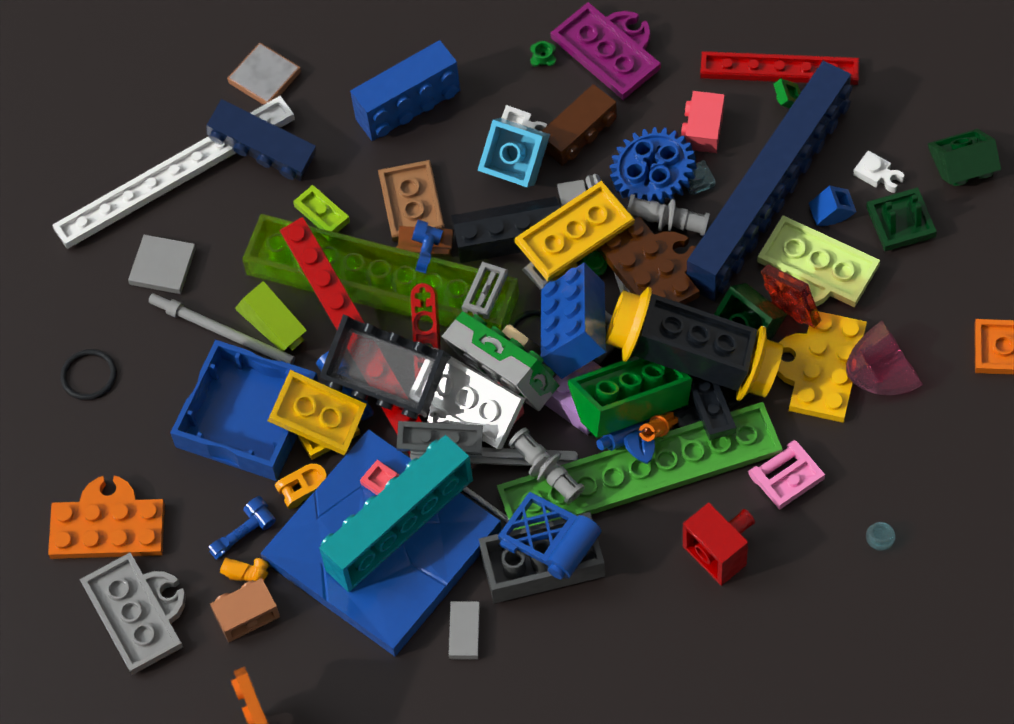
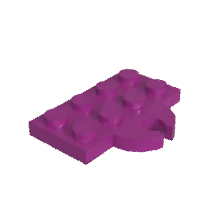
(609, 47)

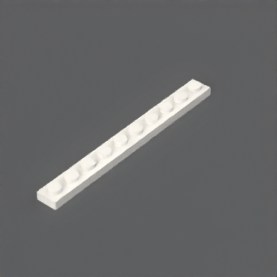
(157, 181)

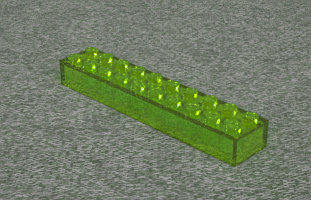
(376, 273)

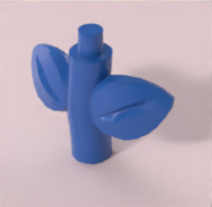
(631, 440)

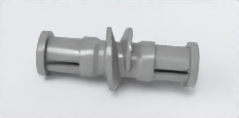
(668, 215)
(546, 466)

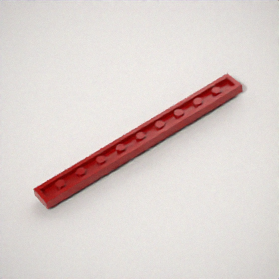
(328, 287)

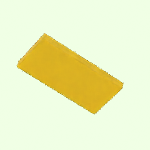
(574, 230)

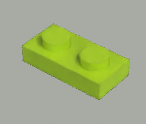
(321, 210)

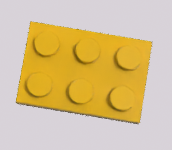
(317, 412)

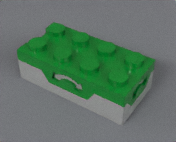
(501, 359)

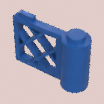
(567, 548)

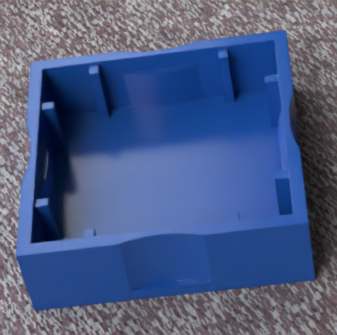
(231, 411)

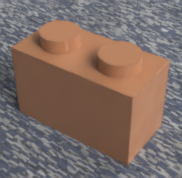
(244, 609)

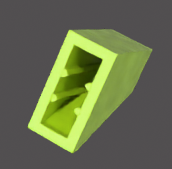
(271, 317)

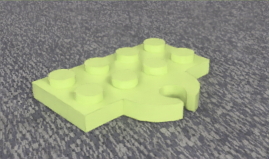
(819, 261)

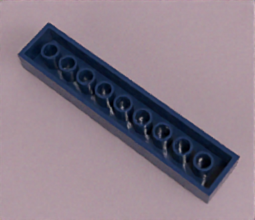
(769, 181)

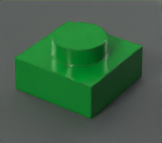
(786, 92)

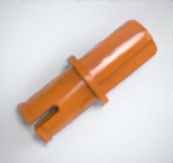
(658, 426)

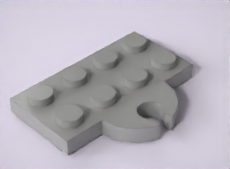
(136, 610)

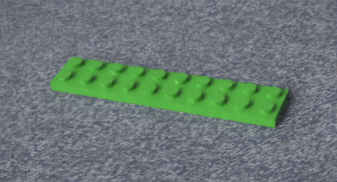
(678, 460)

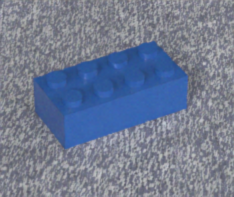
(405, 90)
(573, 320)

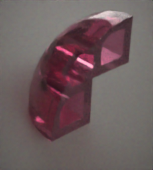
(880, 364)

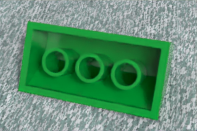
(627, 394)

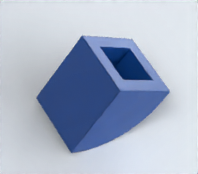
(832, 206)

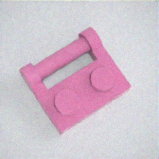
(791, 481)

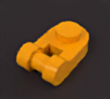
(309, 479)

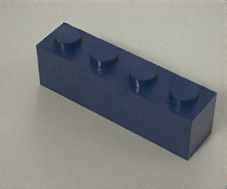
(260, 140)

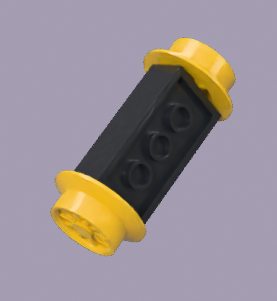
(694, 343)

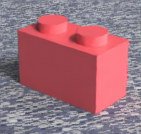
(704, 121)

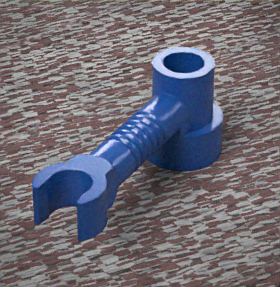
(427, 236)
(259, 516)

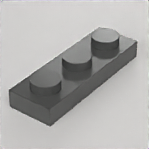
(419, 435)

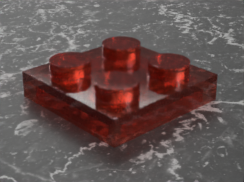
(791, 296)

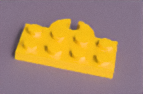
(820, 366)

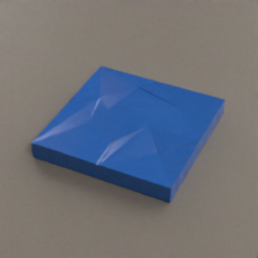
(407, 584)

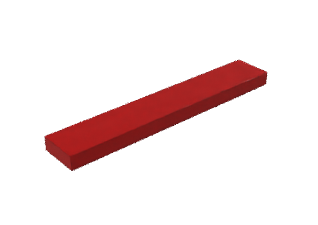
(770, 66)

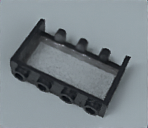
(384, 367)

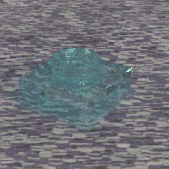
(703, 179)

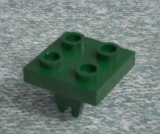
(901, 219)

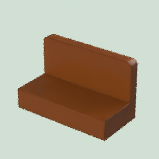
(443, 249)

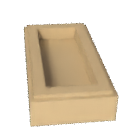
(528, 344)

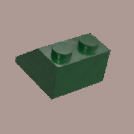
(965, 156)
(751, 309)

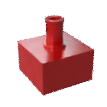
(716, 542)

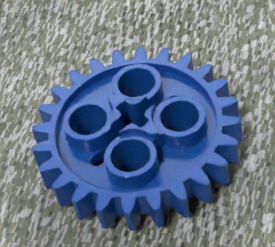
(633, 162)

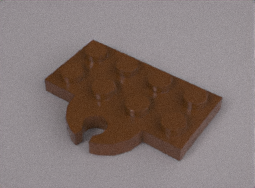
(650, 261)

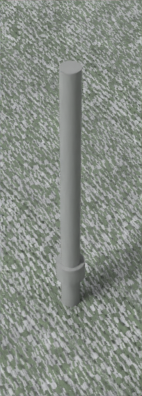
(176, 309)

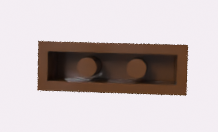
(579, 124)

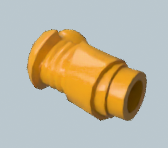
(242, 571)

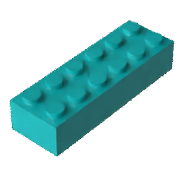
(396, 512)

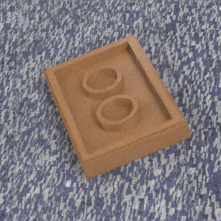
(410, 196)

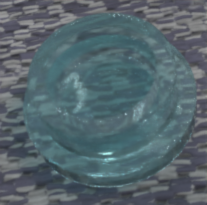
(880, 536)

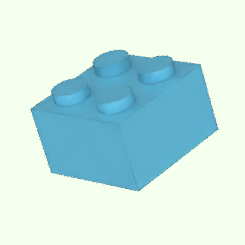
(513, 152)

